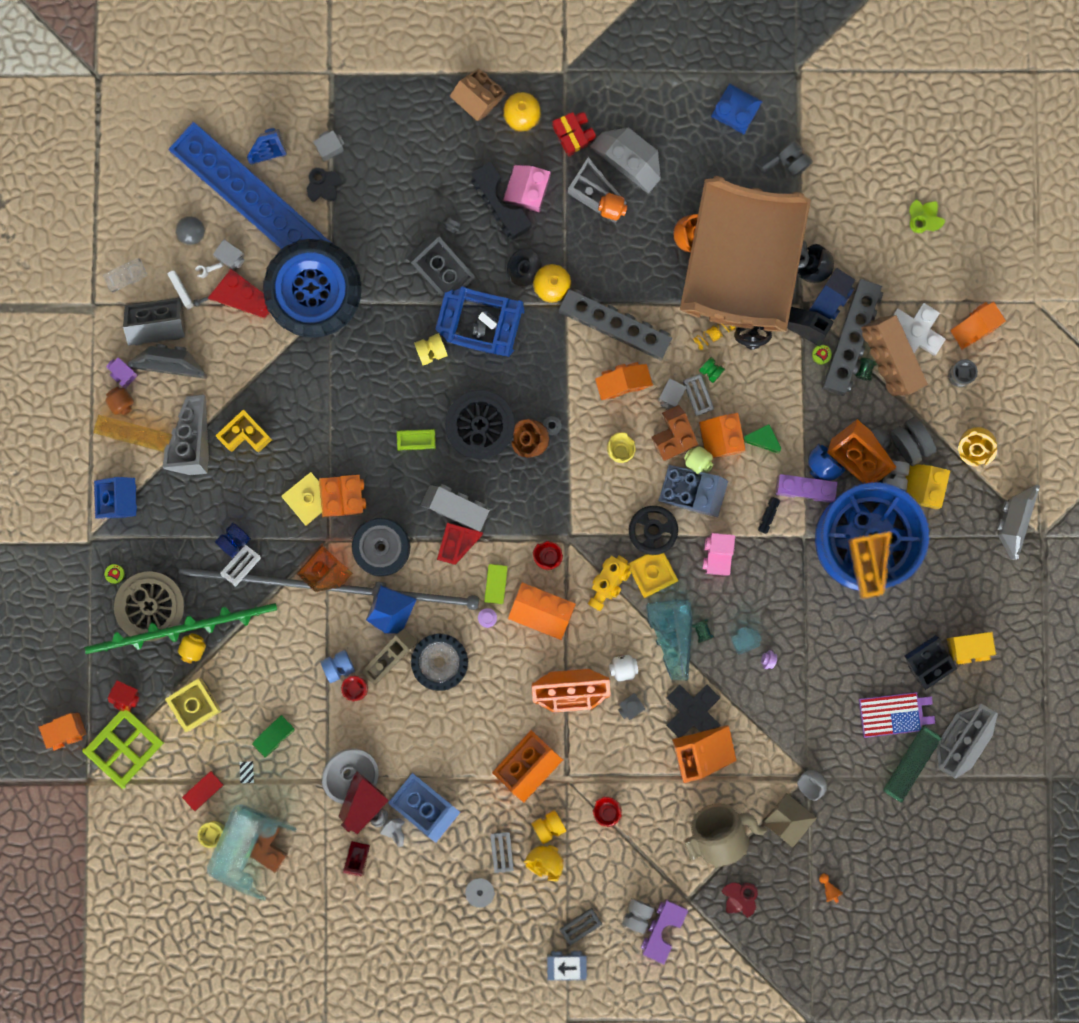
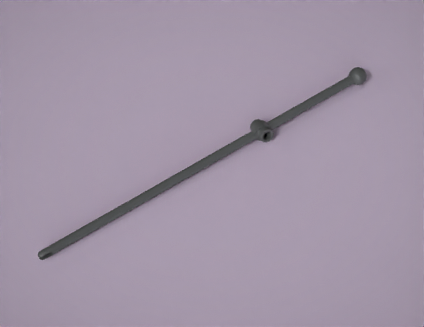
(471, 602)

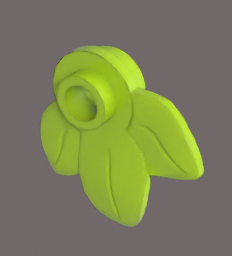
(926, 215)

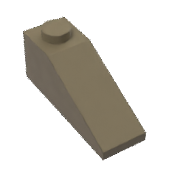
(389, 656)

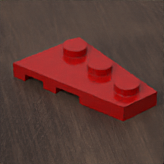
(240, 294)

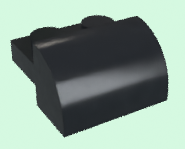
(930, 662)

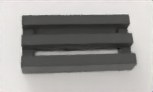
(576, 920)

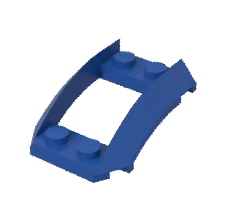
(506, 327)

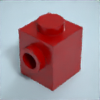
(123, 696)

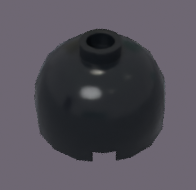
(819, 265)

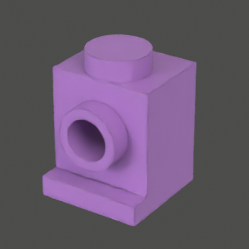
(121, 372)

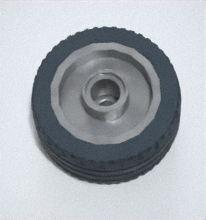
(366, 544)

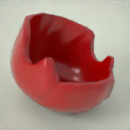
(547, 555)
(607, 811)

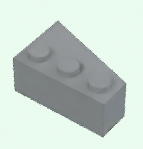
(455, 506)

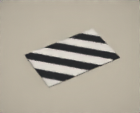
(246, 772)

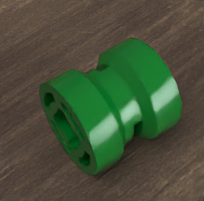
(712, 370)

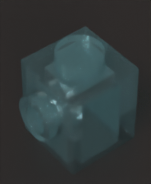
(746, 640)

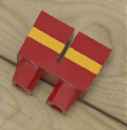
(570, 133)

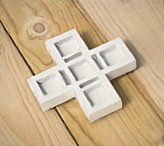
(918, 329)

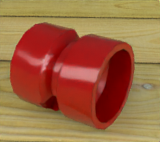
(354, 688)

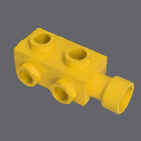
(612, 579)

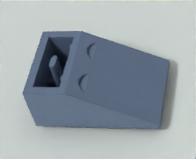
(693, 491)

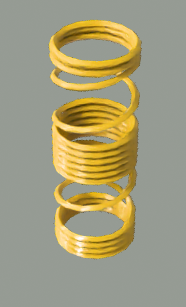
(713, 331)

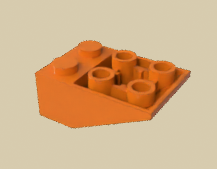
(704, 753)

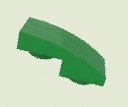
(273, 736)

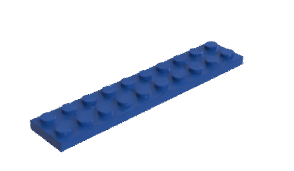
(242, 188)

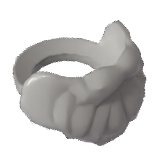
(392, 829)

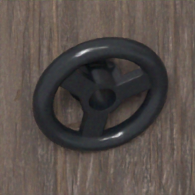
(752, 339)

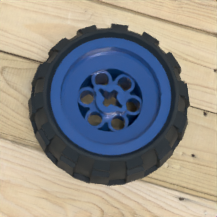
(342, 287)

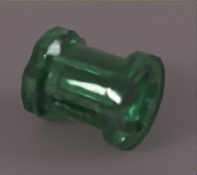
(866, 369)
(703, 631)

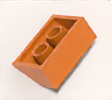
(541, 611)
(527, 766)

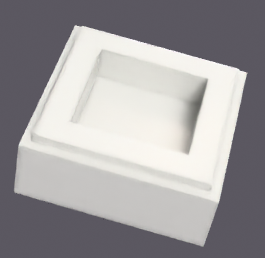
(489, 320)

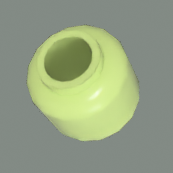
(699, 460)

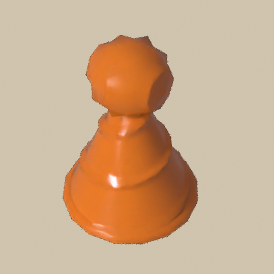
(830, 890)

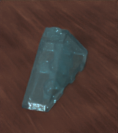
(673, 629)

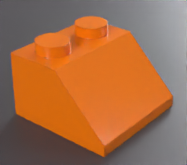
(722, 435)

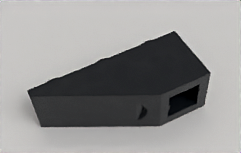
(809, 325)

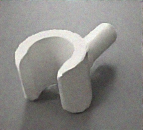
(208, 269)

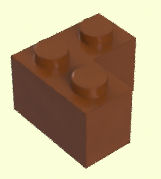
(678, 436)
(267, 853)

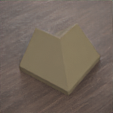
(789, 820)

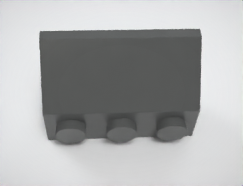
(154, 321)

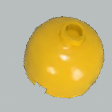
(522, 111)
(551, 283)
(977, 446)
(545, 861)

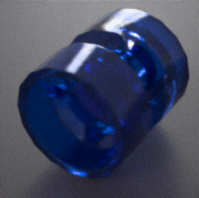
(225, 541)

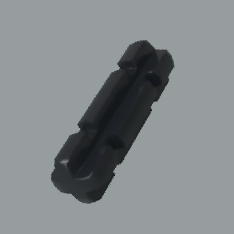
(769, 515)

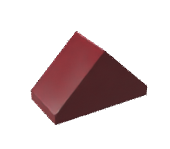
(356, 859)

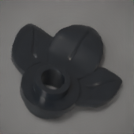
(323, 188)

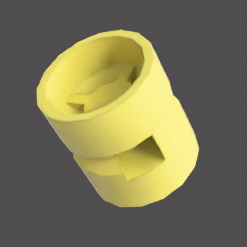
(430, 349)
(210, 833)

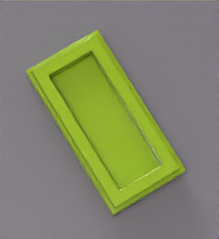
(416, 439)
(496, 584)

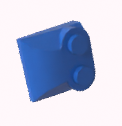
(736, 109)

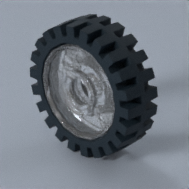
(439, 646)

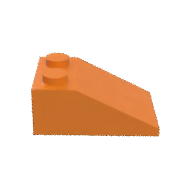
(861, 453)

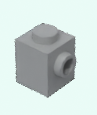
(329, 145)

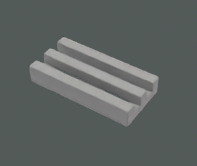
(690, 395)
(503, 869)

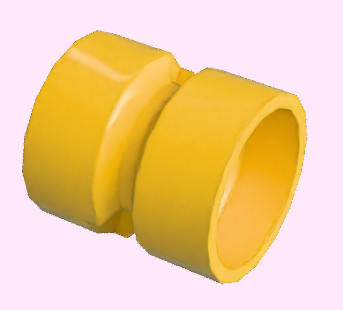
(548, 827)

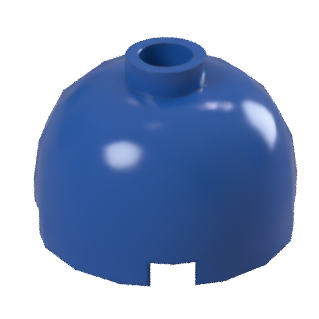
(823, 464)

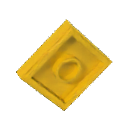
(652, 573)

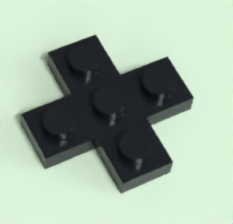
(692, 710)

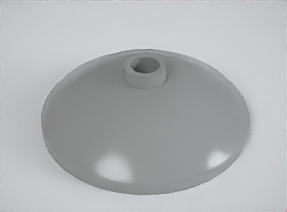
(336, 782)

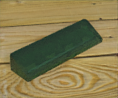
(912, 764)

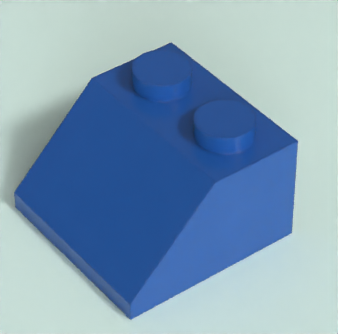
(115, 498)

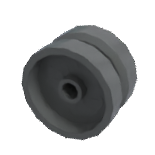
(913, 441)

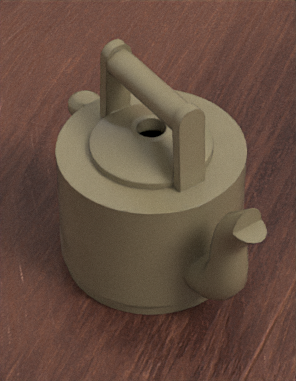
(721, 834)

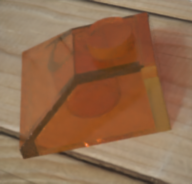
(324, 571)

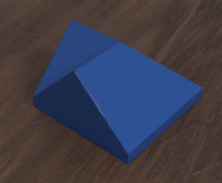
(390, 610)

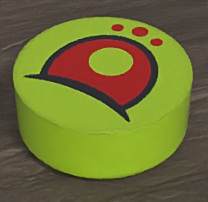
(821, 354)
(114, 574)

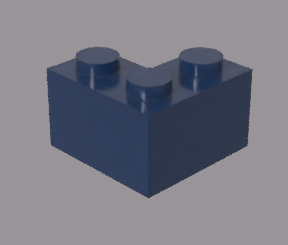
(834, 294)

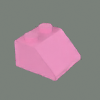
(527, 187)

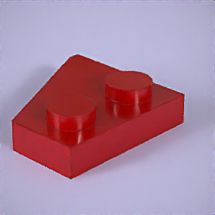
(457, 543)

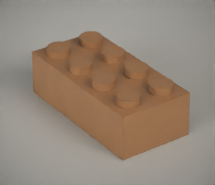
(894, 356)

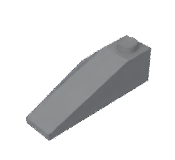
(189, 441)

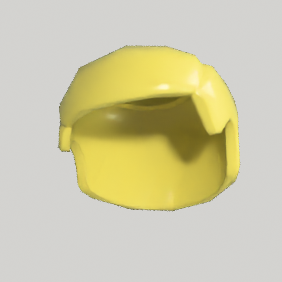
(621, 447)

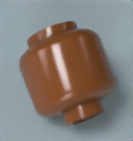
(119, 401)

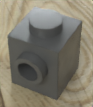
(631, 707)

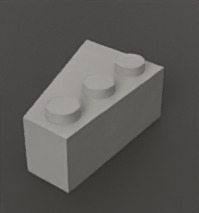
(590, 186)

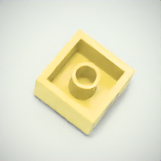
(193, 705)

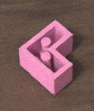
(719, 554)

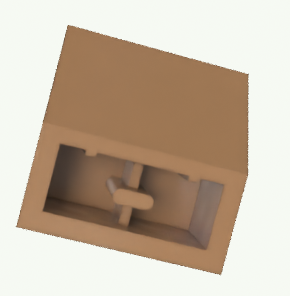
(477, 94)

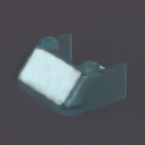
(237, 844)

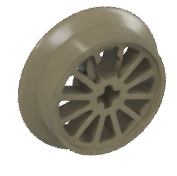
(130, 589)

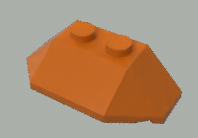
(571, 690)

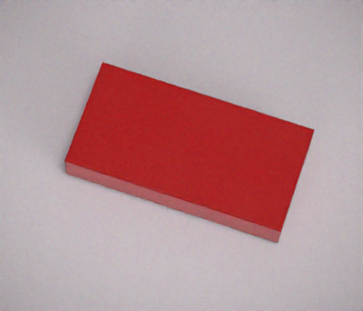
(203, 791)

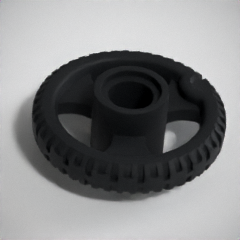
(670, 526)

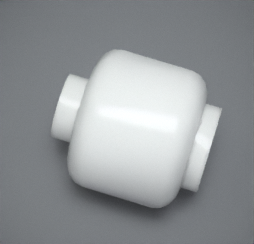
(623, 668)

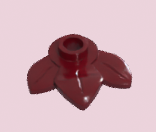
(738, 900)

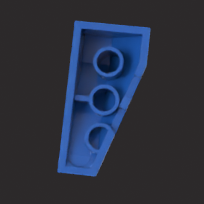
(267, 147)

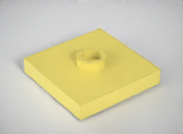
(305, 499)

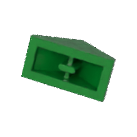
(764, 439)

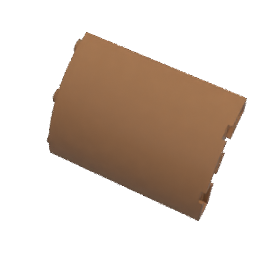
(745, 256)

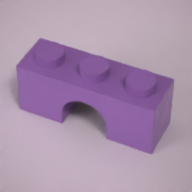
(806, 487)
(655, 946)

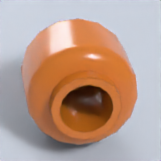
(612, 206)

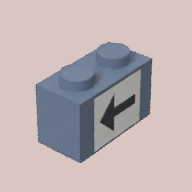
(566, 966)

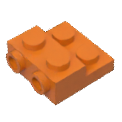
(342, 495)

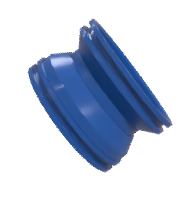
(892, 502)

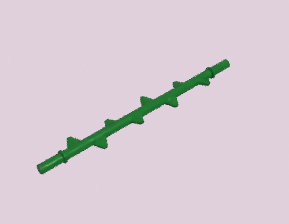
(173, 632)

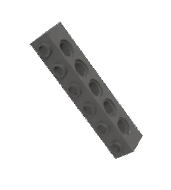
(621, 333)
(832, 381)

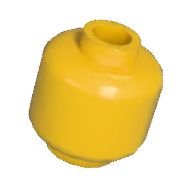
(191, 648)

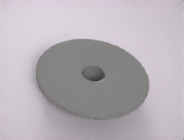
(479, 892)

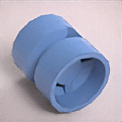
(337, 666)

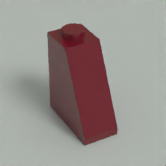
(361, 804)

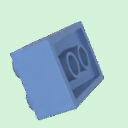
(424, 807)

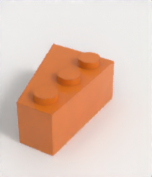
(979, 324)

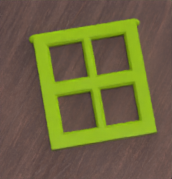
(123, 747)

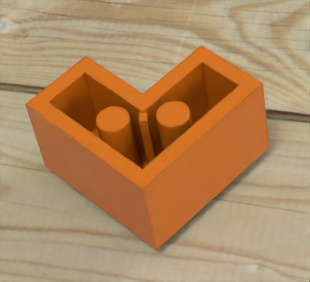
(623, 380)
(63, 730)

